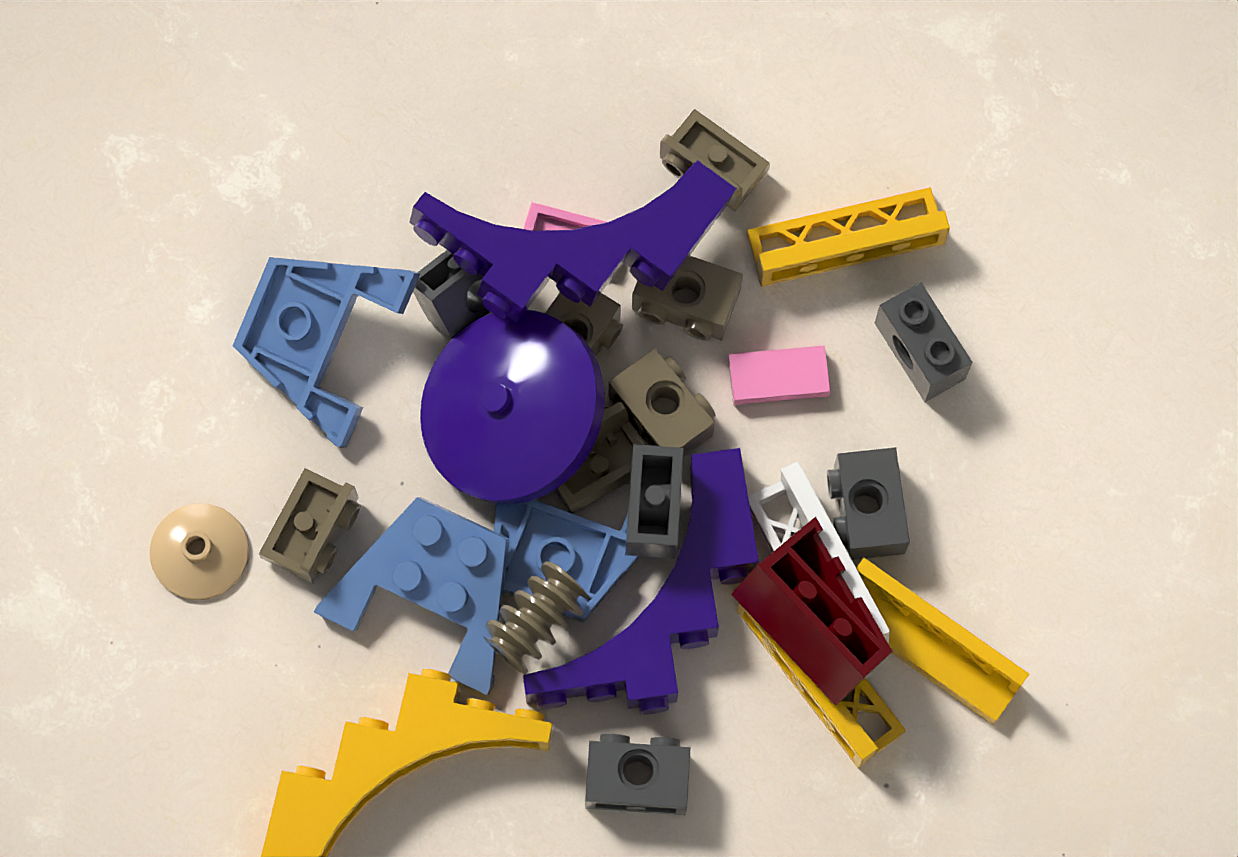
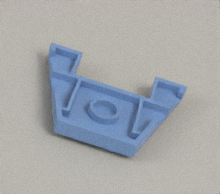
(298, 323)
(579, 546)
(440, 565)

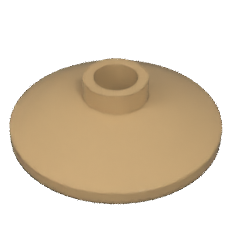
(212, 570)

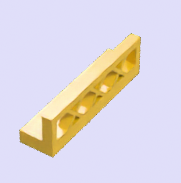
(849, 246)
(942, 647)
(836, 718)

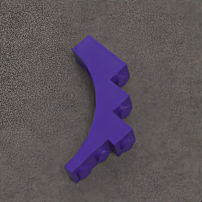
(580, 260)
(684, 612)

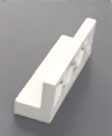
(805, 507)

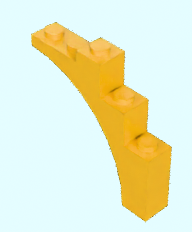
(430, 726)

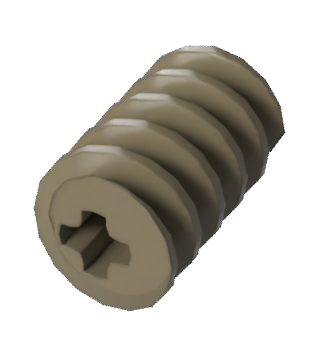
(535, 616)

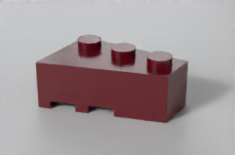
(813, 614)

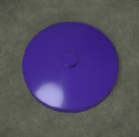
(512, 407)

